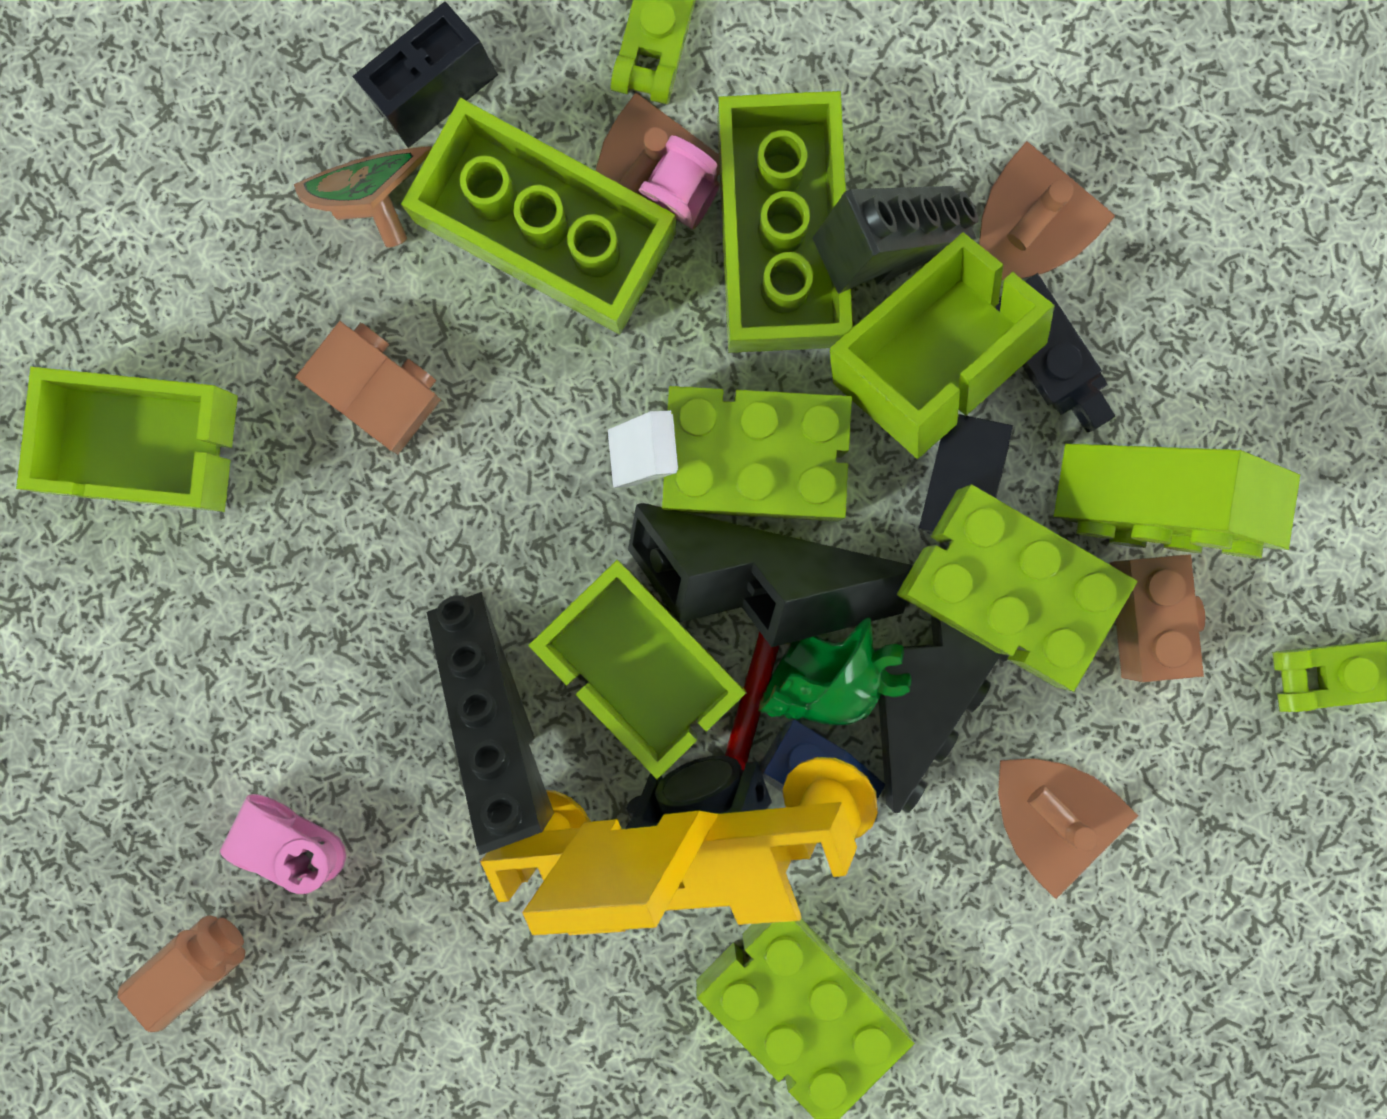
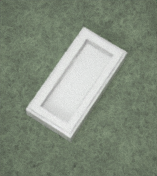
(643, 449)

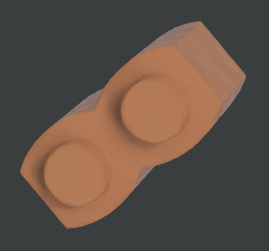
(369, 386)
(182, 972)

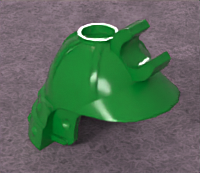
(834, 680)

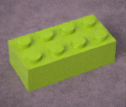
(777, 188)
(540, 216)

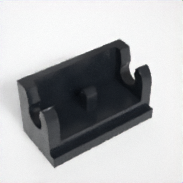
(426, 74)
(966, 455)

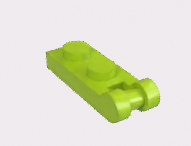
(655, 31)
(1345, 675)

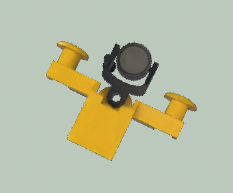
(689, 845)

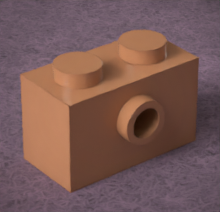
(1160, 620)

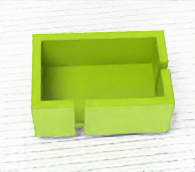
(940, 344)
(126, 439)
(759, 454)
(1178, 498)
(1017, 588)
(640, 668)
(804, 1016)

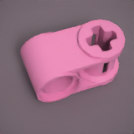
(683, 182)
(272, 842)

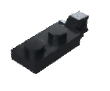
(1067, 370)

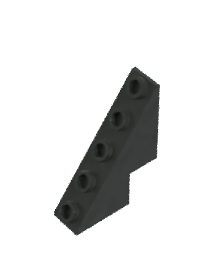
(890, 231)
(780, 581)
(922, 722)
(487, 726)

